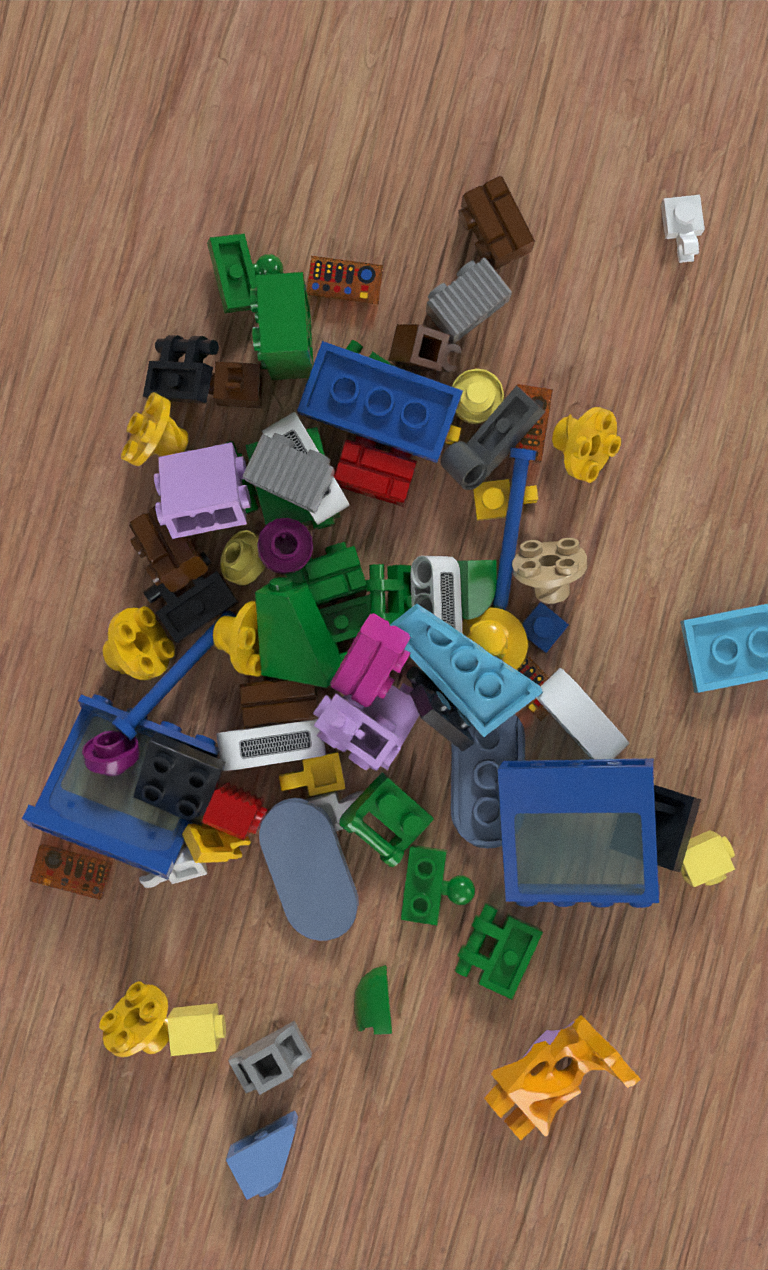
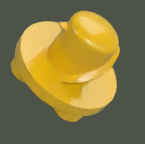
(153, 432)
(587, 442)
(499, 635)
(240, 639)
(137, 644)
(137, 1022)

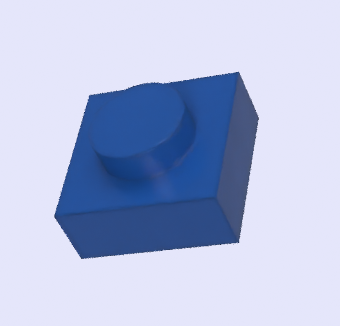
(543, 627)

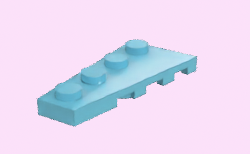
(470, 677)

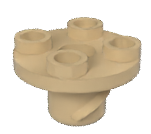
(550, 567)

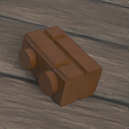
(496, 223)
(170, 559)
(276, 701)

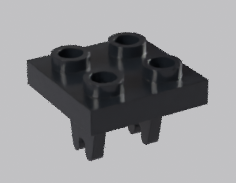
(178, 778)
(674, 824)

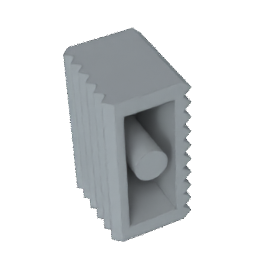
(467, 300)
(289, 472)

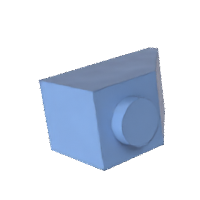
(262, 1156)

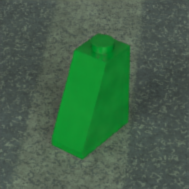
(294, 635)

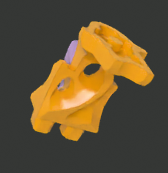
(543, 1089)

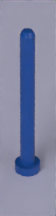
(512, 524)
(166, 683)

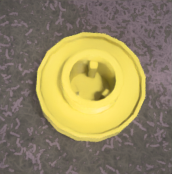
(480, 395)
(241, 559)

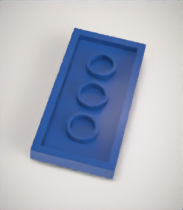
(379, 402)

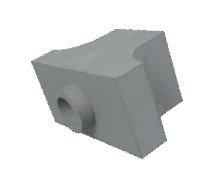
(270, 1059)

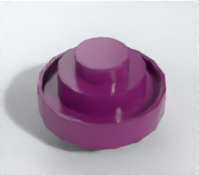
(285, 546)
(110, 753)

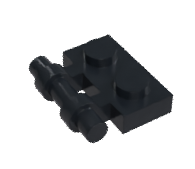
(184, 380)
(195, 607)
(438, 710)

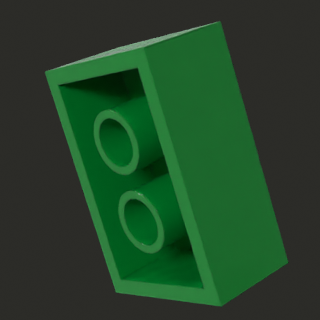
(284, 324)

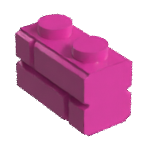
(370, 660)

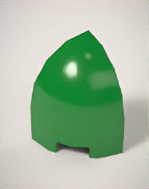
(477, 586)
(373, 1002)

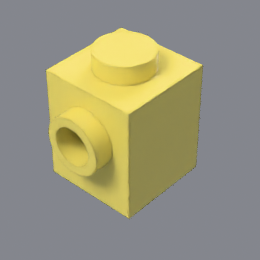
(707, 859)
(195, 1029)

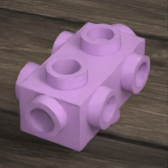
(346, 724)

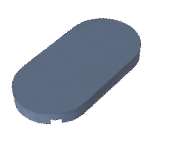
(476, 784)
(309, 869)

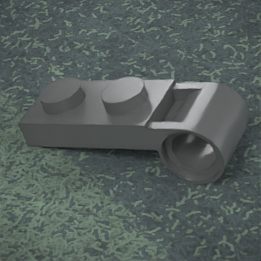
(489, 446)

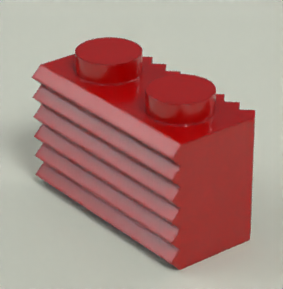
(235, 811)

